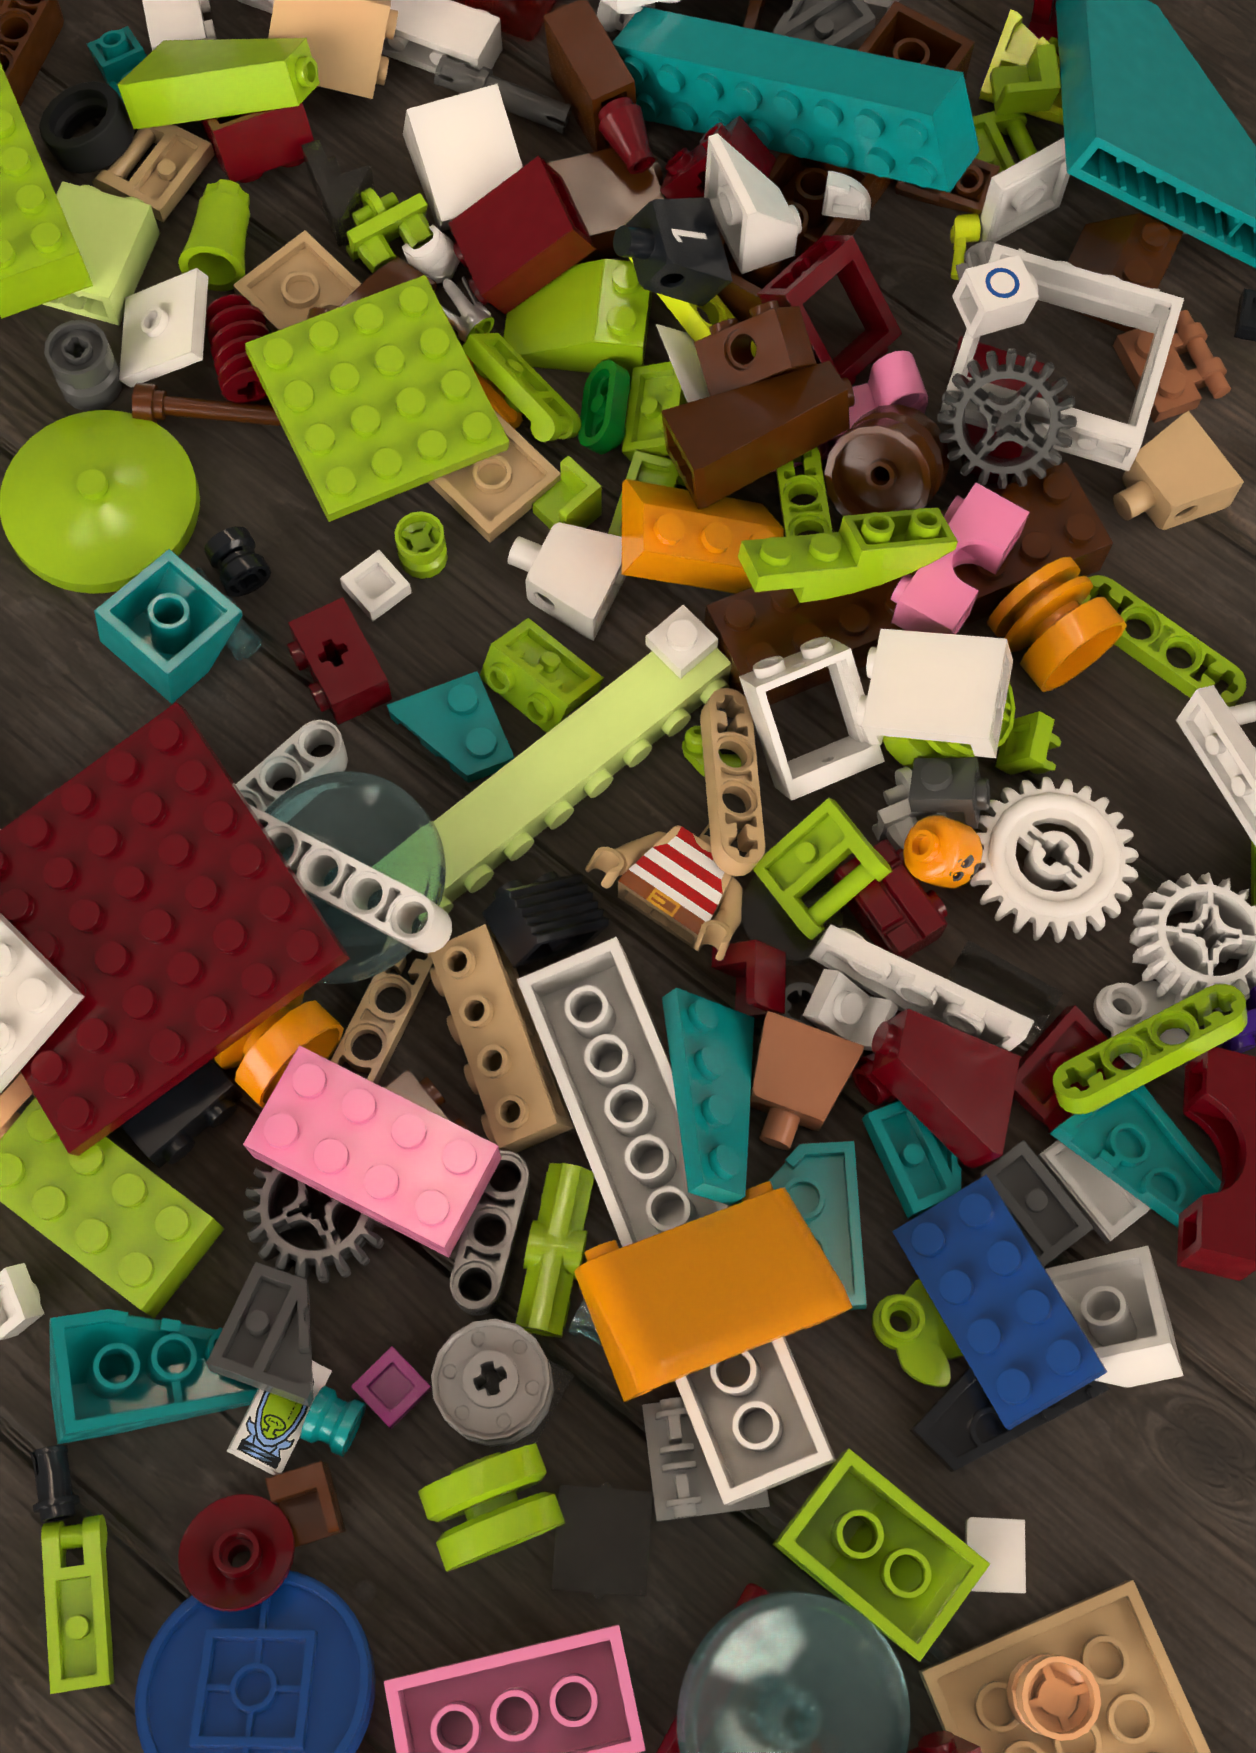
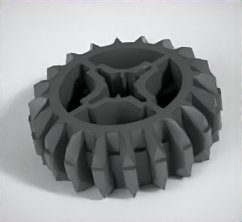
(1025, 435)
(295, 1218)

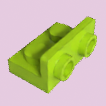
(652, 390)
(538, 674)

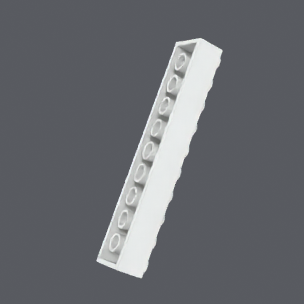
(622, 1101)

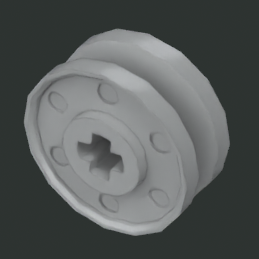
(463, 1368)

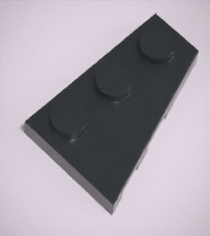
(967, 1426)

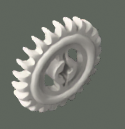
(1025, 896)

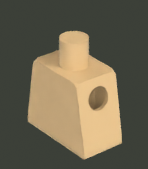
(1178, 477)

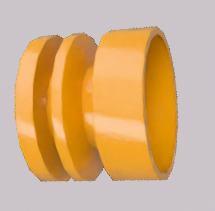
(1051, 618)
(271, 1045)

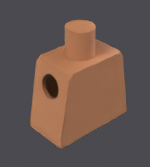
(798, 1077)

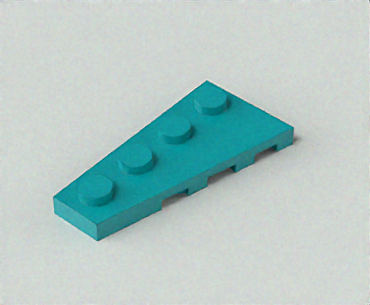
(712, 1091)

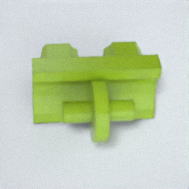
(384, 221)

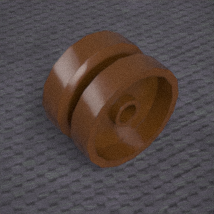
(887, 462)

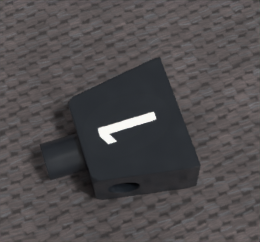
(676, 249)

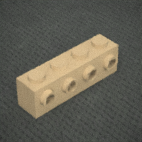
(499, 1042)

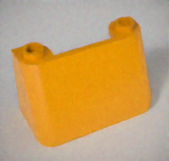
(708, 1290)

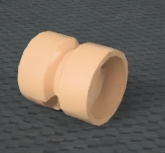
(1054, 1696)

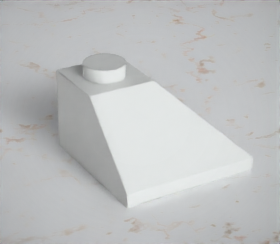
(748, 208)
(1122, 1315)

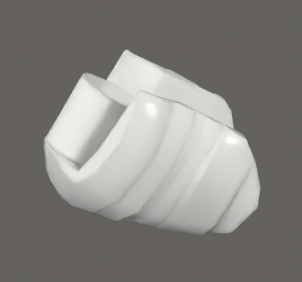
(435, 258)

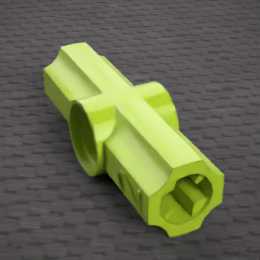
(555, 1249)

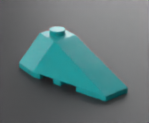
(133, 1374)

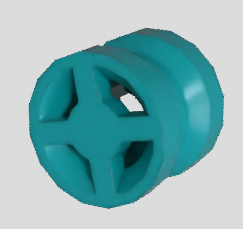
(333, 1421)

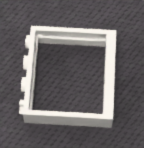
(1105, 298)

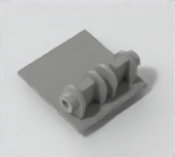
(679, 1467)

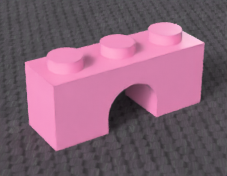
(985, 533)

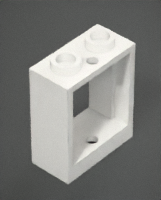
(829, 762)

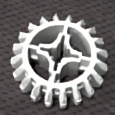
(1180, 958)

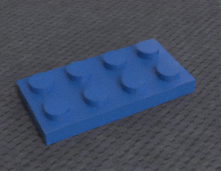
(999, 1303)

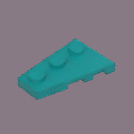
(1141, 1152)

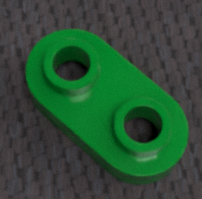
(604, 407)

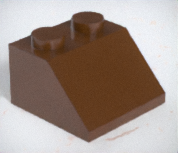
(1127, 247)

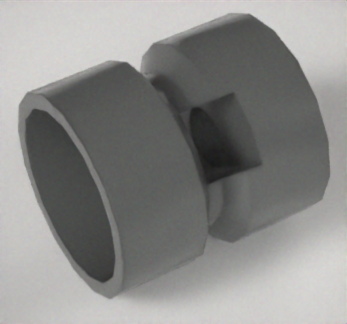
(83, 365)

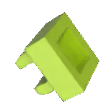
(1028, 745)

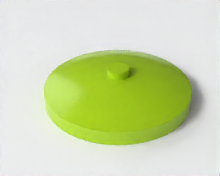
(98, 500)

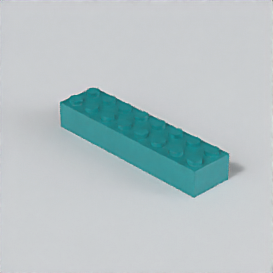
(803, 96)

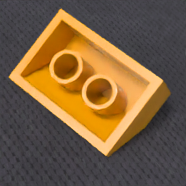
(686, 545)

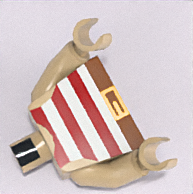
(676, 885)

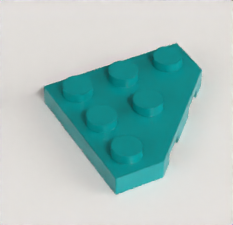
(825, 1191)

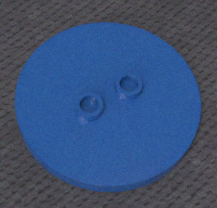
(258, 1677)

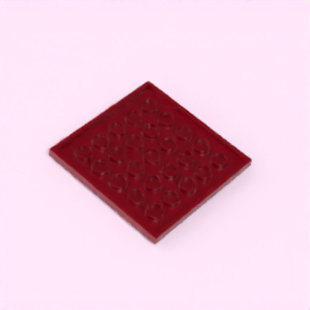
(166, 917)

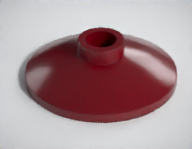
(222, 1532)

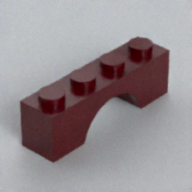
(1220, 1227)

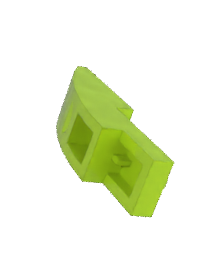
(858, 557)

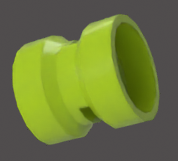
(415, 535)

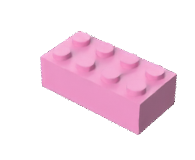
(373, 1150)
(527, 1699)

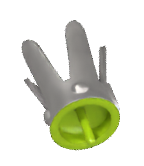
(473, 318)

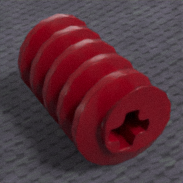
(229, 326)

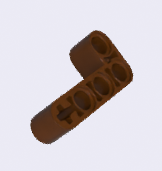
(26, 39)

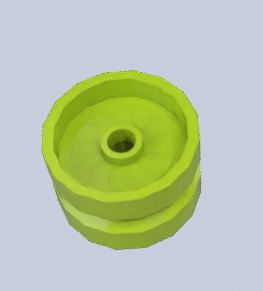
(488, 1499)

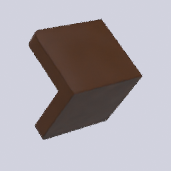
(308, 1502)

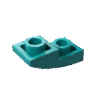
(116, 55)

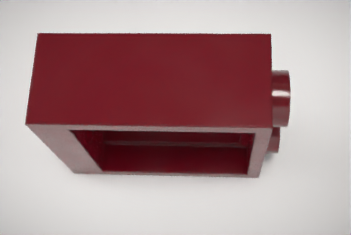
(812, 271)

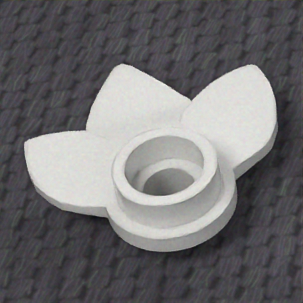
(1137, 1005)

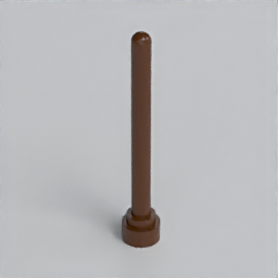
(155, 404)

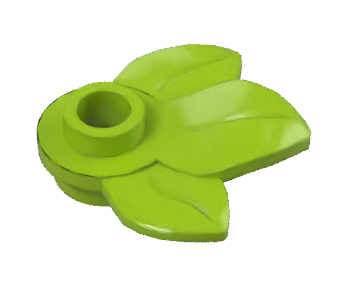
(926, 1343)

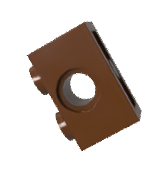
(779, 342)

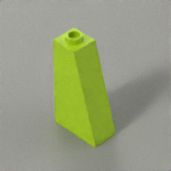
(217, 79)

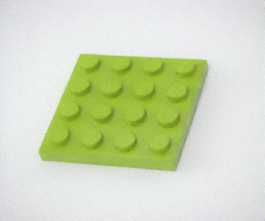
(376, 397)

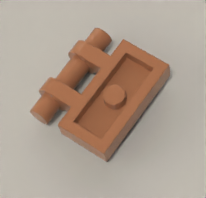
(1177, 386)

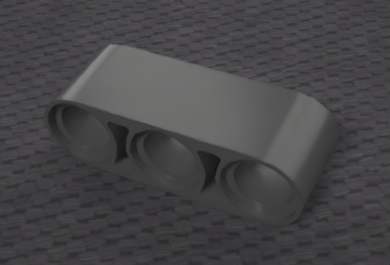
(491, 1260)

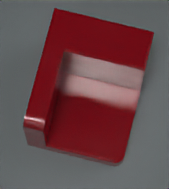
(758, 974)

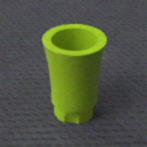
(219, 235)

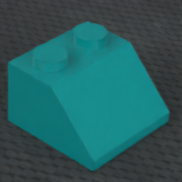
(167, 625)

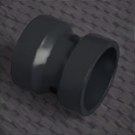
(235, 558)

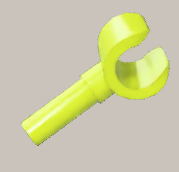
(965, 230)

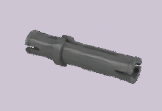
(515, 98)

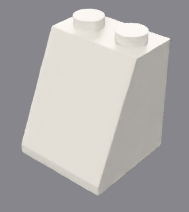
(460, 150)

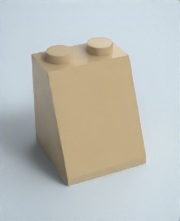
(342, 39)

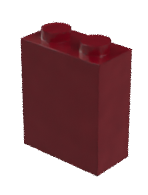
(520, 236)

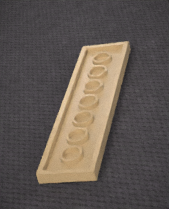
(486, 493)

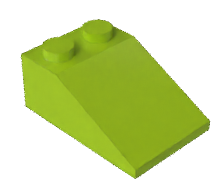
(584, 318)
(881, 1554)

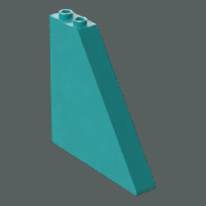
(1153, 124)

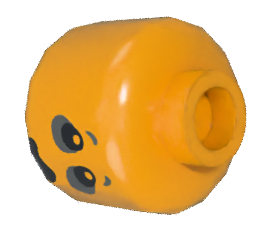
(942, 851)

